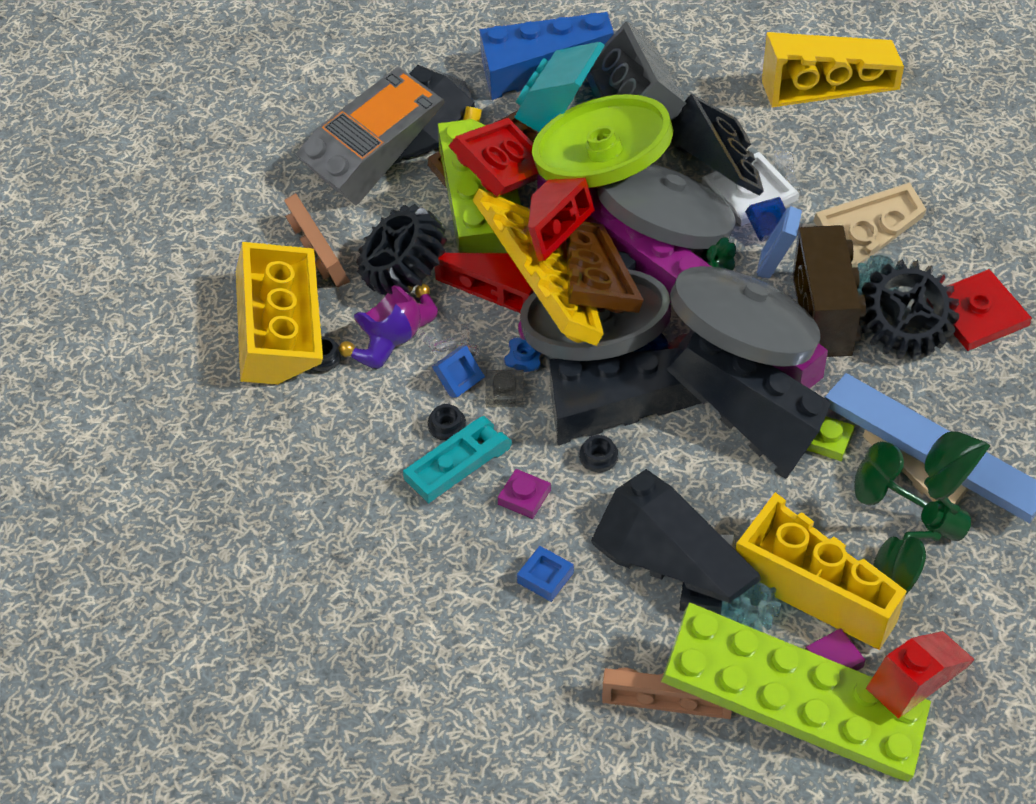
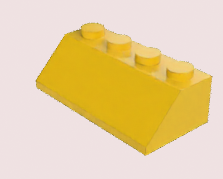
(277, 312)

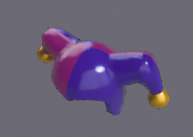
(391, 325)

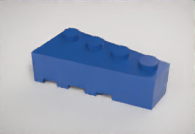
(515, 50)

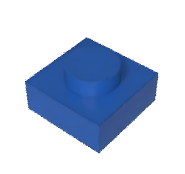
(458, 371)
(545, 573)

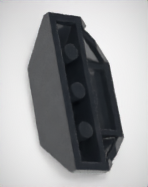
(456, 98)

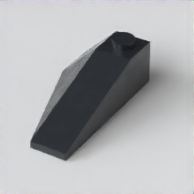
(716, 141)
(663, 533)

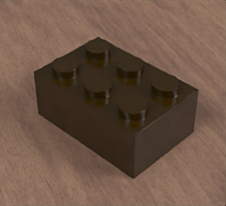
(828, 286)

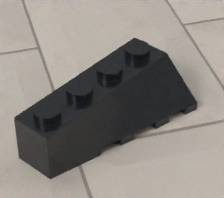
(753, 397)

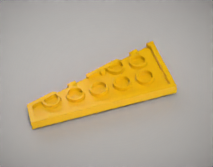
(545, 277)

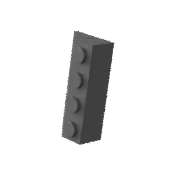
(636, 68)

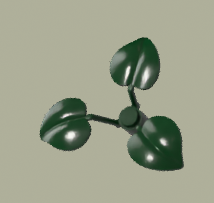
(948, 466)

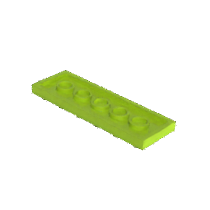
(792, 692)

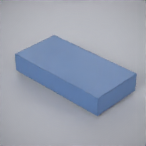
(779, 242)

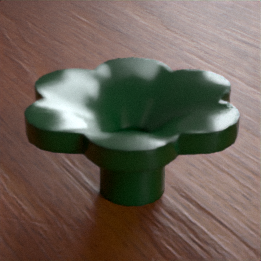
(721, 254)

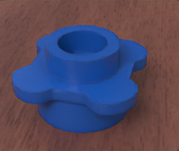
(519, 361)

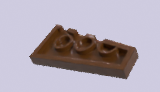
(598, 272)

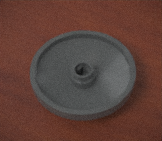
(669, 208)
(745, 316)
(621, 331)

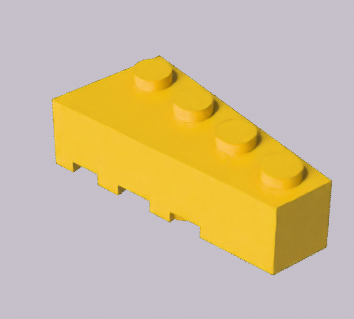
(827, 67)
(820, 574)

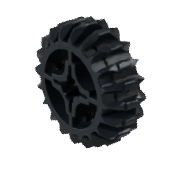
(401, 250)
(921, 315)

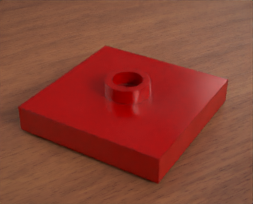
(985, 310)

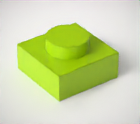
(832, 439)

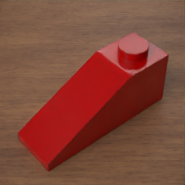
(557, 212)
(485, 276)
(917, 671)

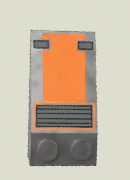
(370, 134)

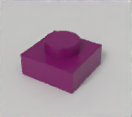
(524, 493)

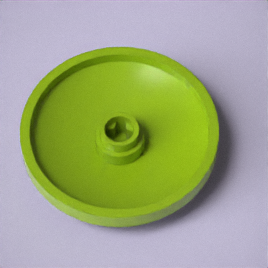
(603, 139)

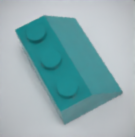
(555, 84)

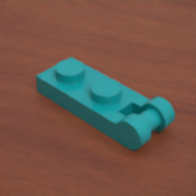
(456, 459)

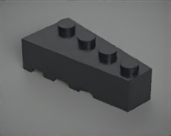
(613, 392)

